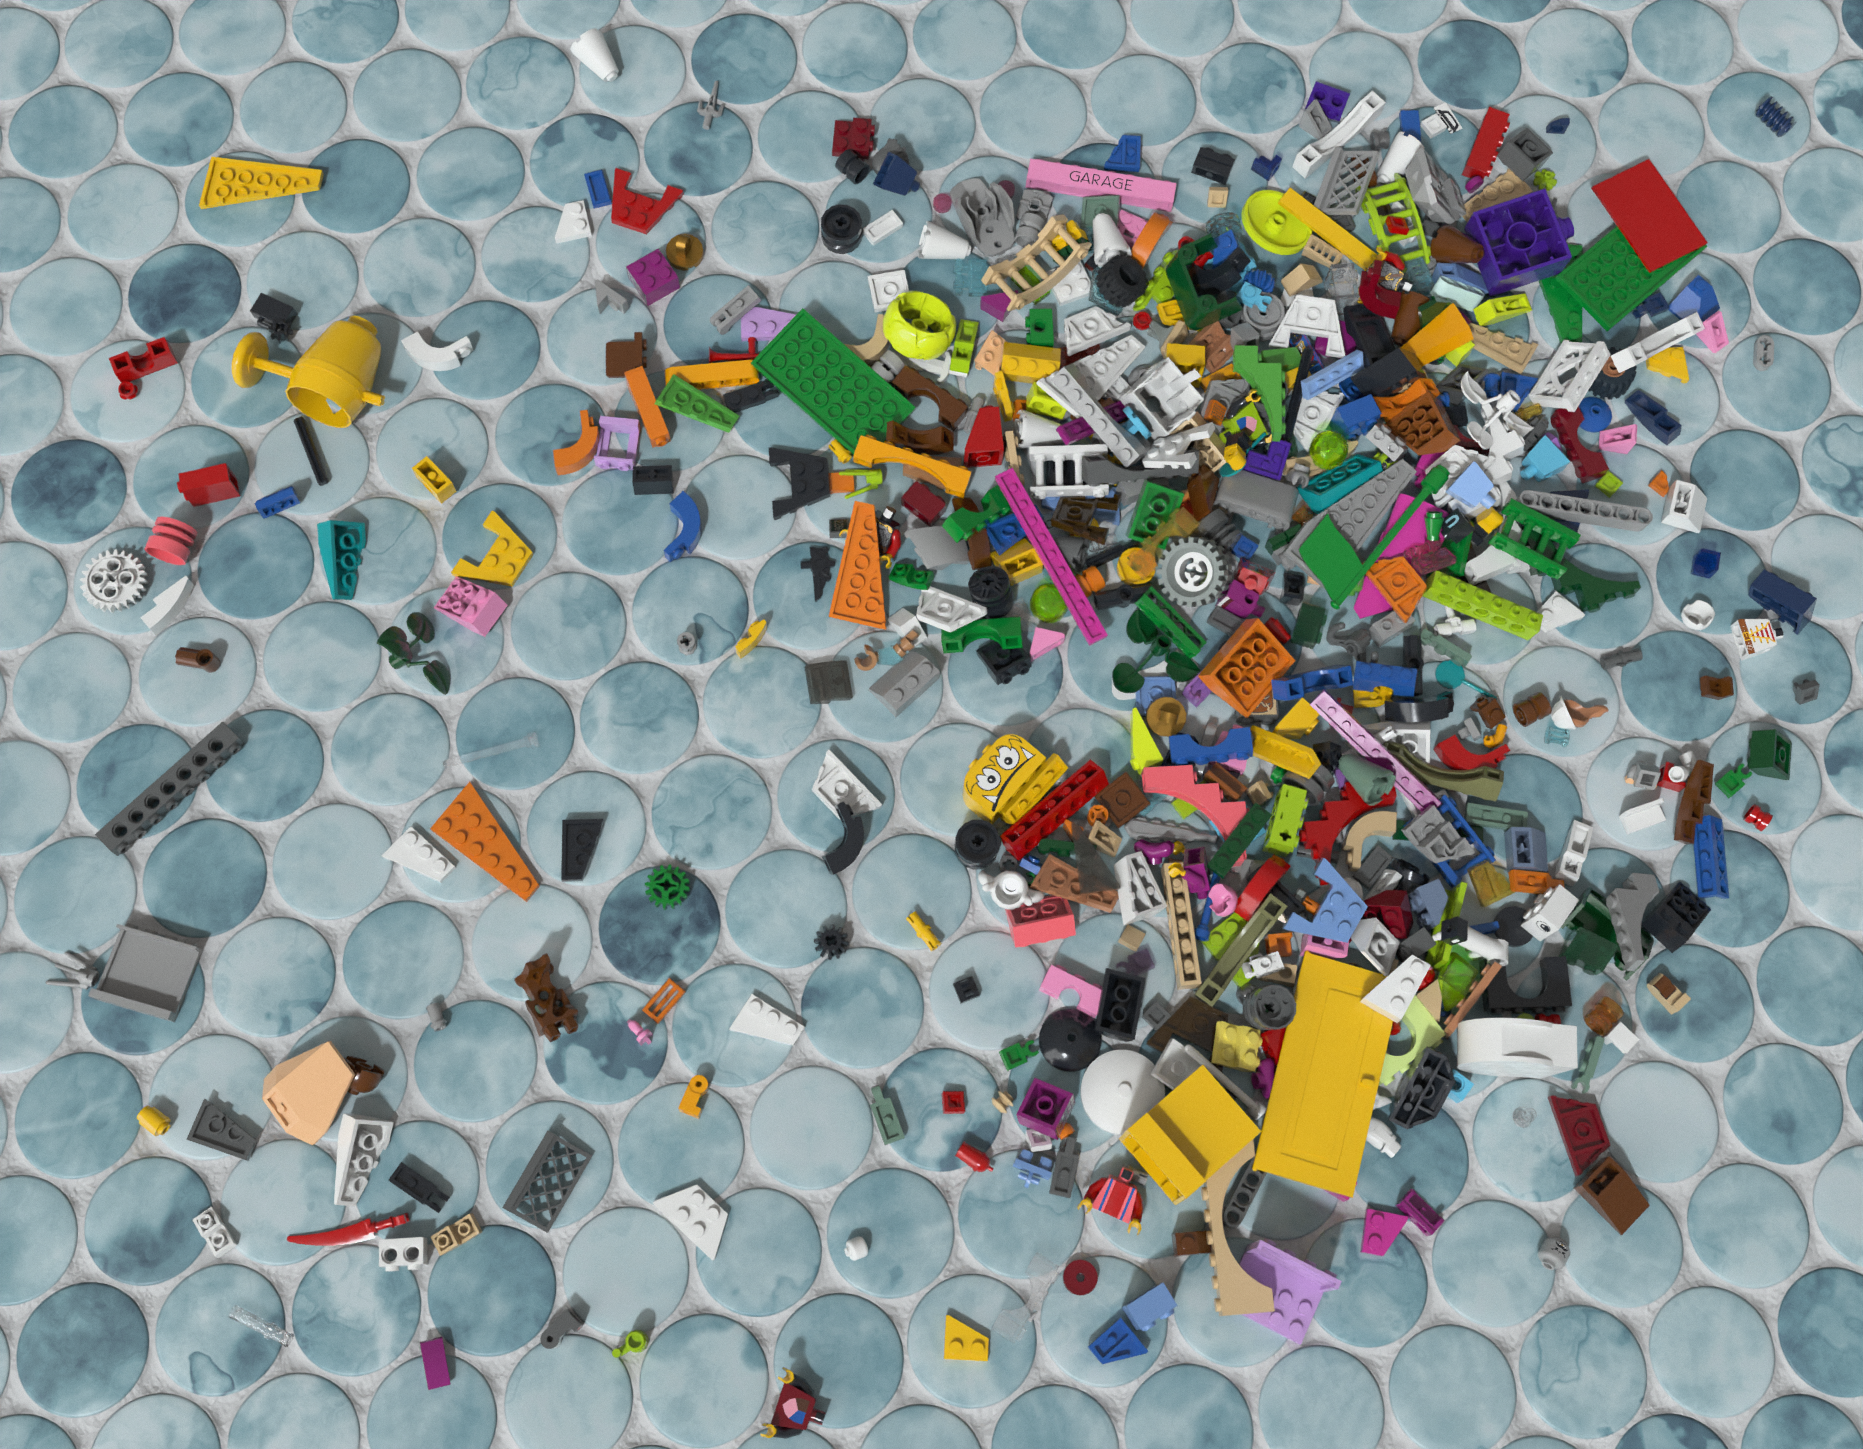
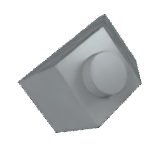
(1244, 335)

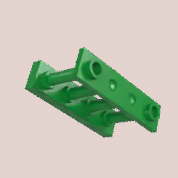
(1542, 524)

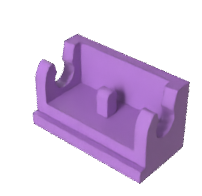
(1196, 691)

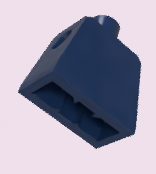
(896, 176)

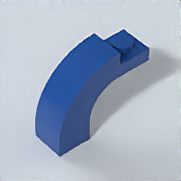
(688, 513)

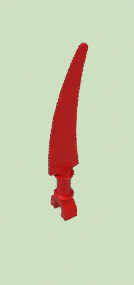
(351, 1234)

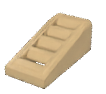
(1324, 247)

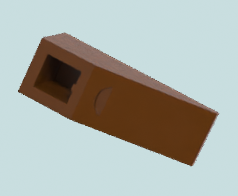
(1202, 491)

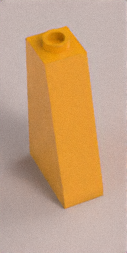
(1440, 336)

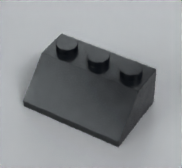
(1388, 374)
(1119, 1005)

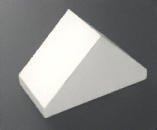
(904, 622)

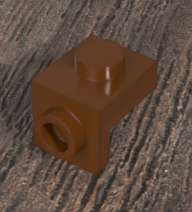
(1716, 688)
(1488, 710)

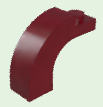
(1376, 298)

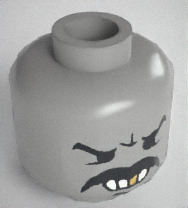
(1554, 1253)

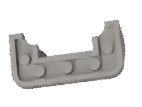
(1257, 499)

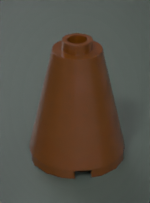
(1455, 247)
(1407, 319)

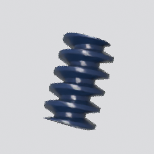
(1775, 117)

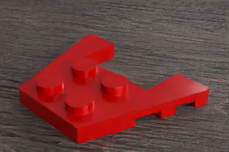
(636, 210)

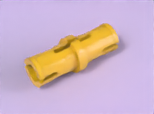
(923, 931)

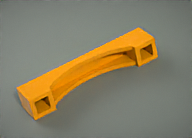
(872, 452)

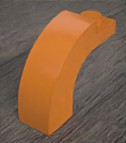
(1149, 238)
(1393, 405)
(580, 454)

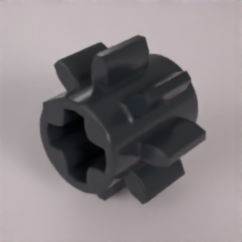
(278, 334)

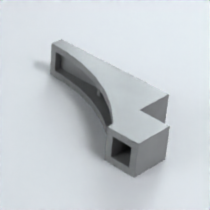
(1626, 914)

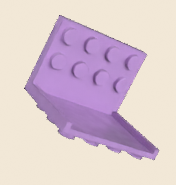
(1294, 1285)

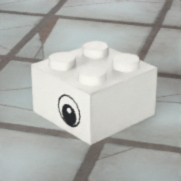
(1549, 912)

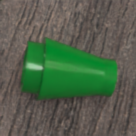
(1433, 524)

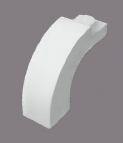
(436, 358)

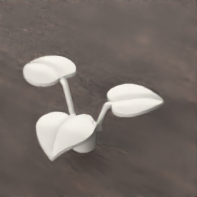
(1505, 404)

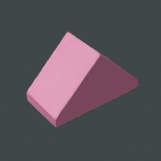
(1714, 334)
(1618, 439)
(1044, 641)

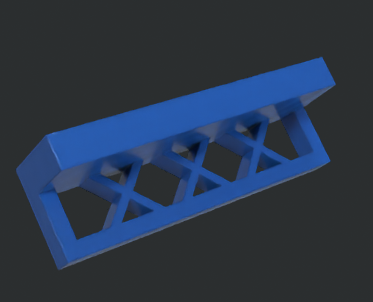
(1710, 858)

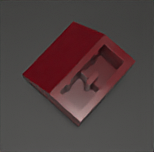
(1392, 910)

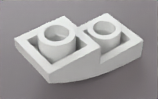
(215, 1232)

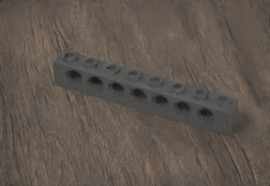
(174, 776)

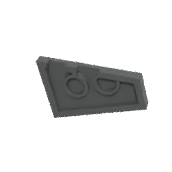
(220, 1133)

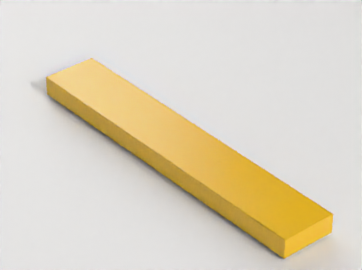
(1327, 229)

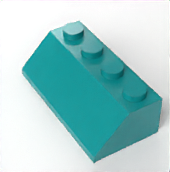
(1337, 483)

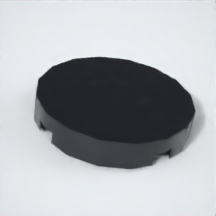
(1510, 926)

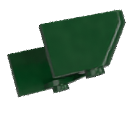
(1202, 310)
(1594, 916)

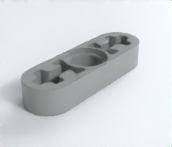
(1207, 740)

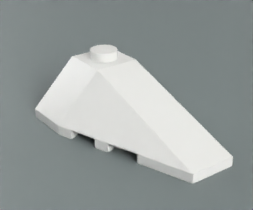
(1411, 734)
(359, 1147)

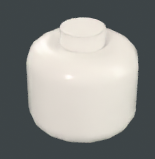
(856, 1248)

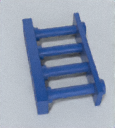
(1451, 876)

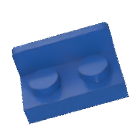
(277, 502)

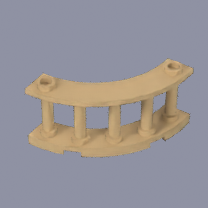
(1026, 256)

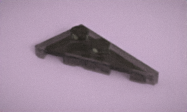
(1091, 869)

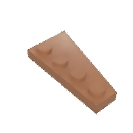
(1062, 881)
(1466, 1004)

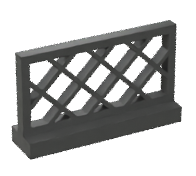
(530, 1172)

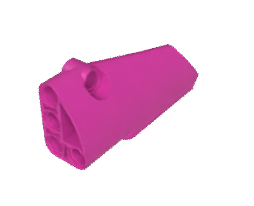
(1412, 533)

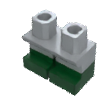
(1277, 545)

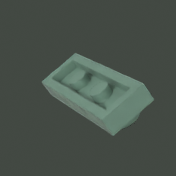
(1494, 817)

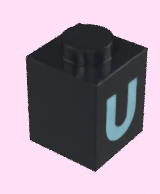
(1456, 526)

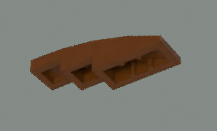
(1696, 794)

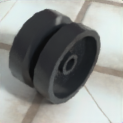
(841, 229)
(977, 832)

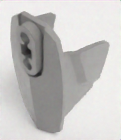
(985, 211)

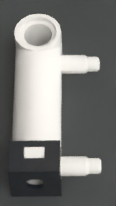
(1458, 932)

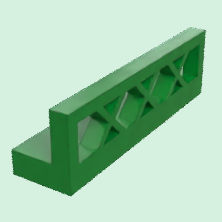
(1167, 625)

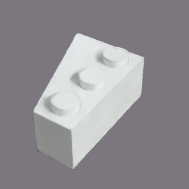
(1138, 889)

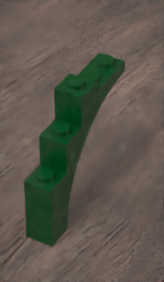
(1589, 590)

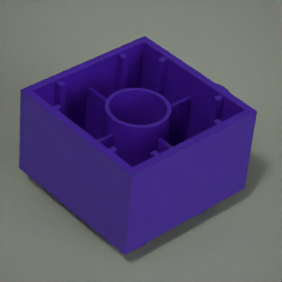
(1520, 241)

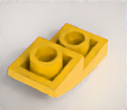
(756, 632)

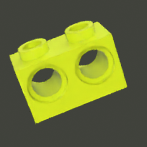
(1041, 403)

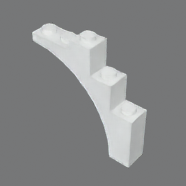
(1504, 448)
(1495, 561)

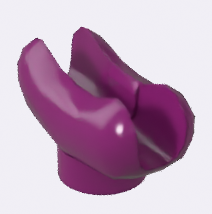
(1154, 851)
(1264, 1077)

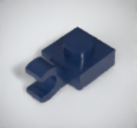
(1653, 305)

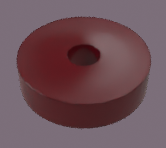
(1089, 1273)

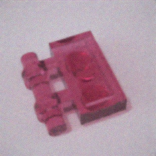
(1432, 560)

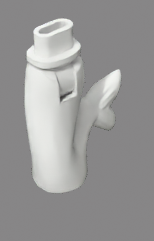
(1379, 1133)

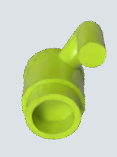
(635, 1341)

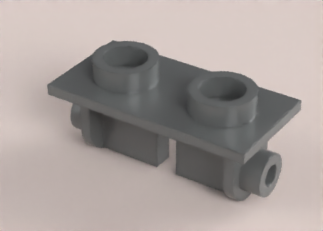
(1540, 426)

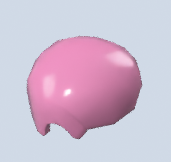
(1223, 899)

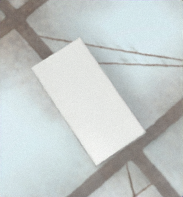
(882, 227)

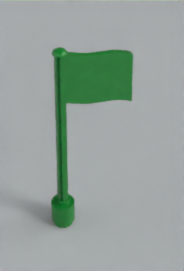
(1335, 560)

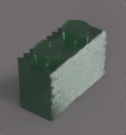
(1308, 625)

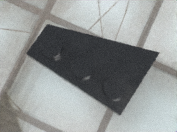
(578, 845)

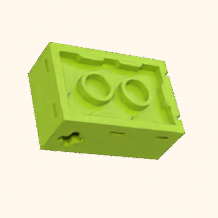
(1285, 820)

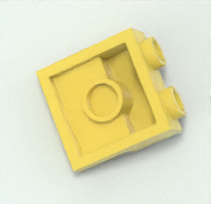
(1236, 1047)

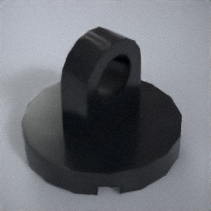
(1409, 873)

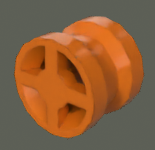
(1097, 812)

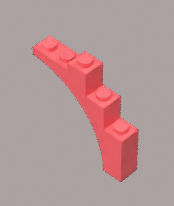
(1179, 783)

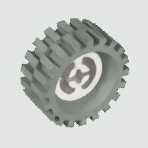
(1174, 573)

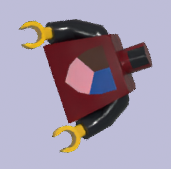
(793, 1408)

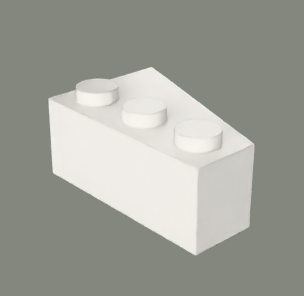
(1398, 989)

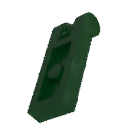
(1063, 848)

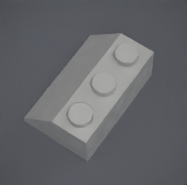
(905, 682)

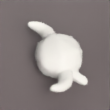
(1009, 889)

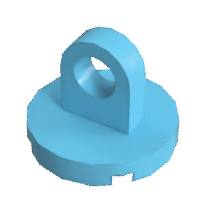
(1135, 424)

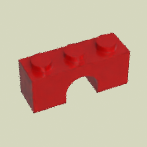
(157, 357)

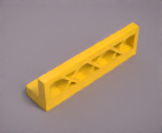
(1284, 752)
(1034, 789)

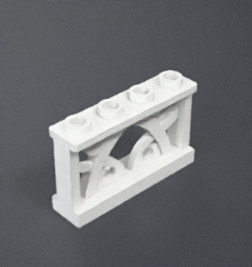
(1574, 388)

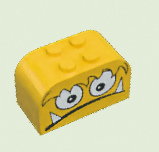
(999, 775)

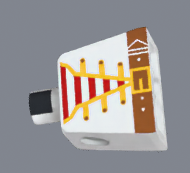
(1754, 636)

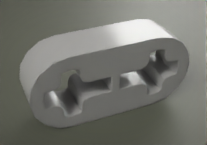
(1759, 352)

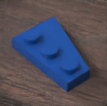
(1006, 532)

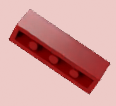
(1486, 143)

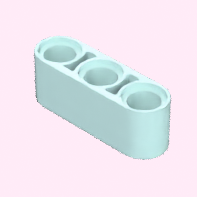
(1458, 292)

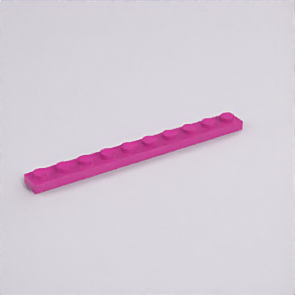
(1051, 556)

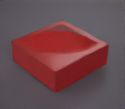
(1397, 225)
(953, 1102)

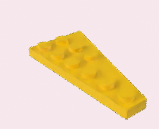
(246, 181)

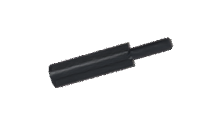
(1109, 554)

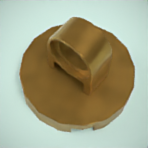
(684, 251)
(1166, 716)

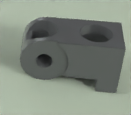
(553, 1335)

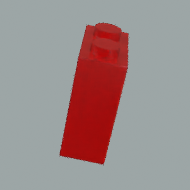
(208, 485)

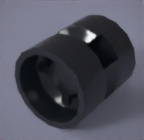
(851, 166)

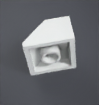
(1376, 943)

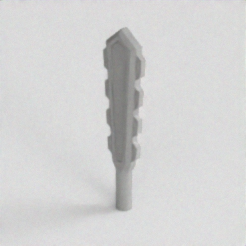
(1155, 831)

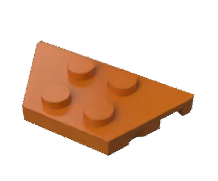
(1398, 585)

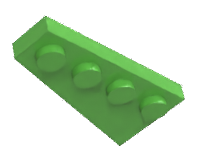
(693, 403)

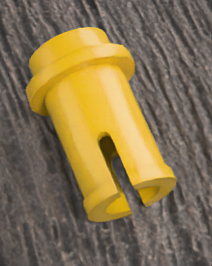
(843, 455)

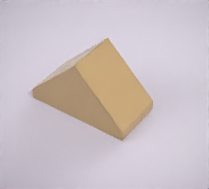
(1301, 279)
(1105, 839)
(1432, 999)

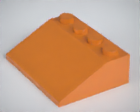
(1246, 666)

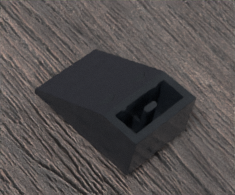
(1676, 917)

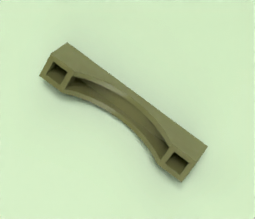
(1479, 782)
(1240, 949)

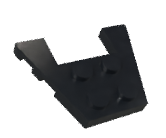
(808, 480)

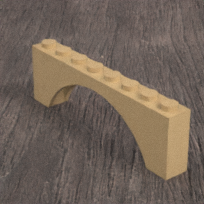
(1234, 1287)

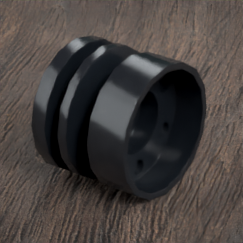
(992, 589)

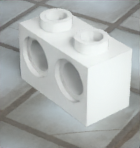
(403, 1247)

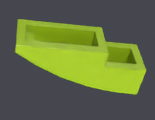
(964, 346)

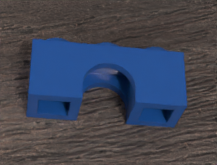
(1399, 679)

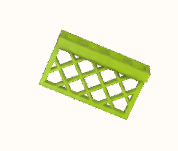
(1440, 953)

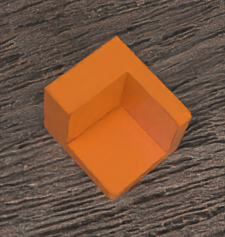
(1279, 942)

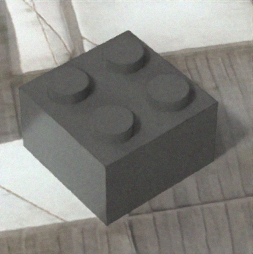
(1524, 154)

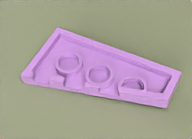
(763, 323)

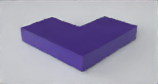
(1270, 464)

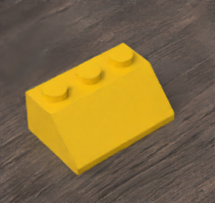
(1028, 362)

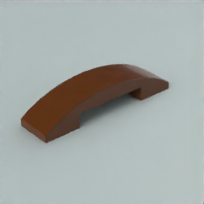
(979, 551)

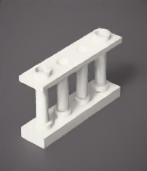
(1059, 454)

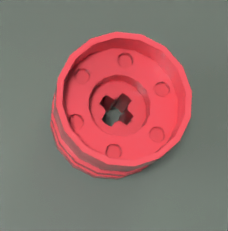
(171, 540)

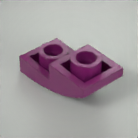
(435, 1363)

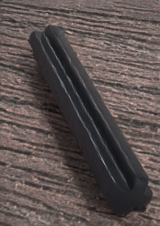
(311, 451)

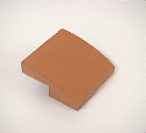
(1217, 346)

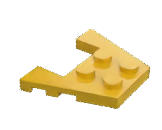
(504, 559)

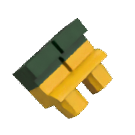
(1062, 246)

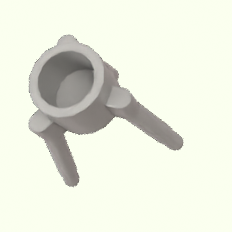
(87, 977)

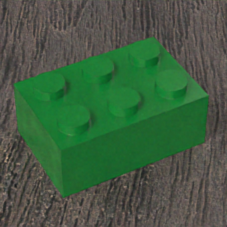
(1151, 509)

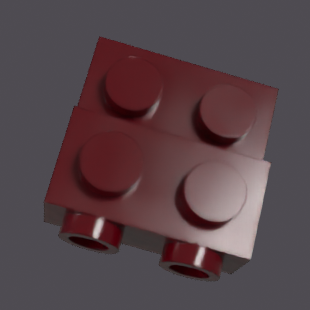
(853, 136)

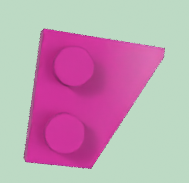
(1380, 1231)

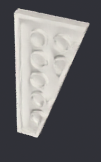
(1099, 370)

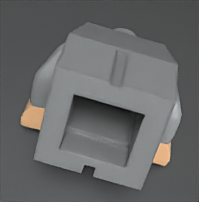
(1643, 775)

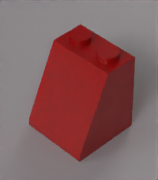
(985, 440)

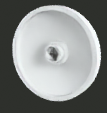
(1119, 1090)

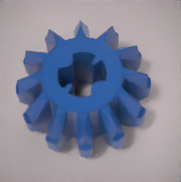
(1260, 280)

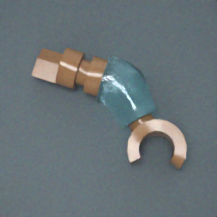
(887, 656)

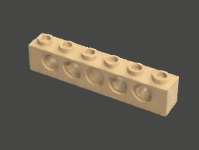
(1181, 930)

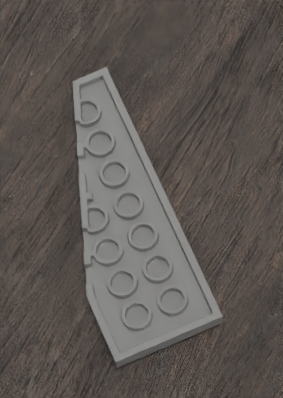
(1357, 512)

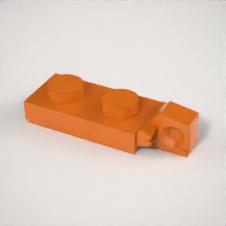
(1532, 881)

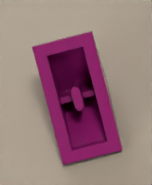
(996, 305)

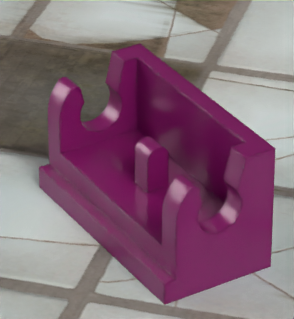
(1419, 1212)

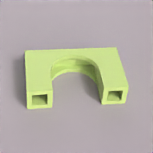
(1423, 1032)

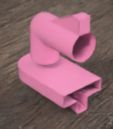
(638, 1030)

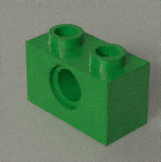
(1042, 320)

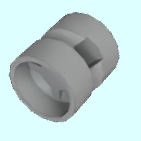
(1029, 228)
(888, 366)

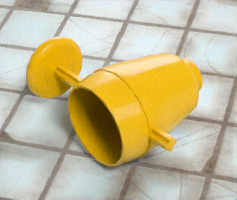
(335, 367)

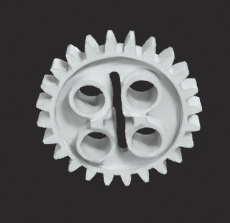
(124, 592)

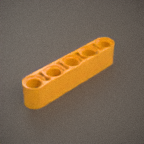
(716, 374)

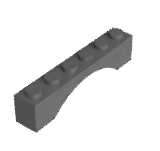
(1100, 470)

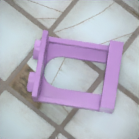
(617, 425)

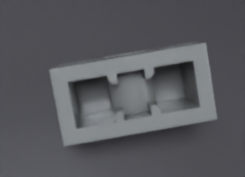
(1389, 628)

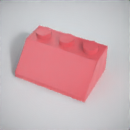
(1041, 921)

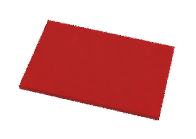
(1649, 215)

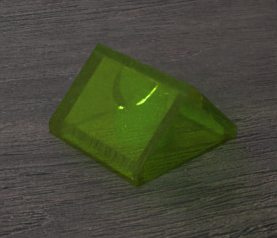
(1455, 980)

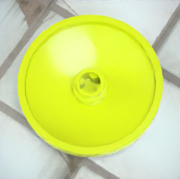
(1273, 225)

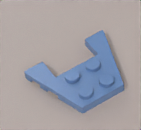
(1337, 913)

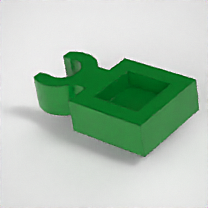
(1732, 781)
(1015, 1055)

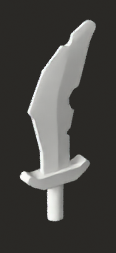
(933, 366)

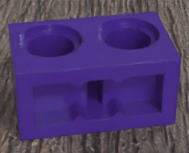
(1328, 98)

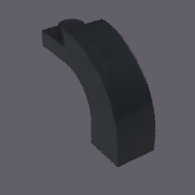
(1220, 278)
(1419, 709)
(851, 844)

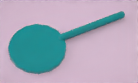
(1226, 470)
(1452, 676)

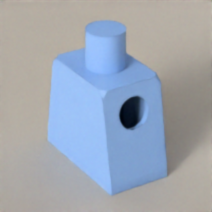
(1472, 487)

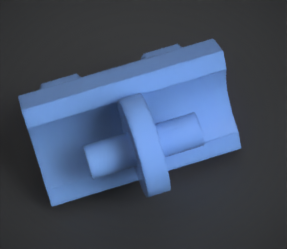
(1042, 1170)

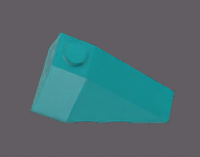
(341, 552)

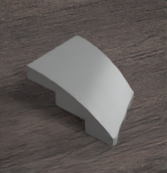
(938, 547)
(1436, 837)

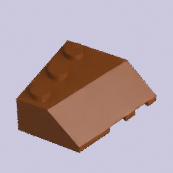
(1425, 426)

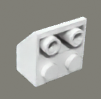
(1684, 506)

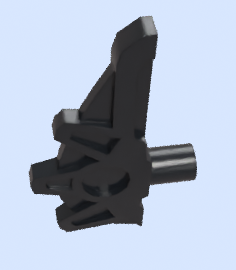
(819, 566)

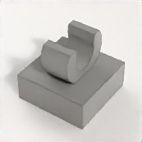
(1470, 730)

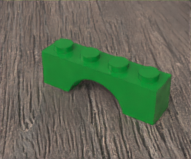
(964, 523)
(1002, 630)

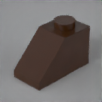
(1190, 1243)

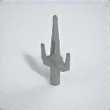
(709, 111)

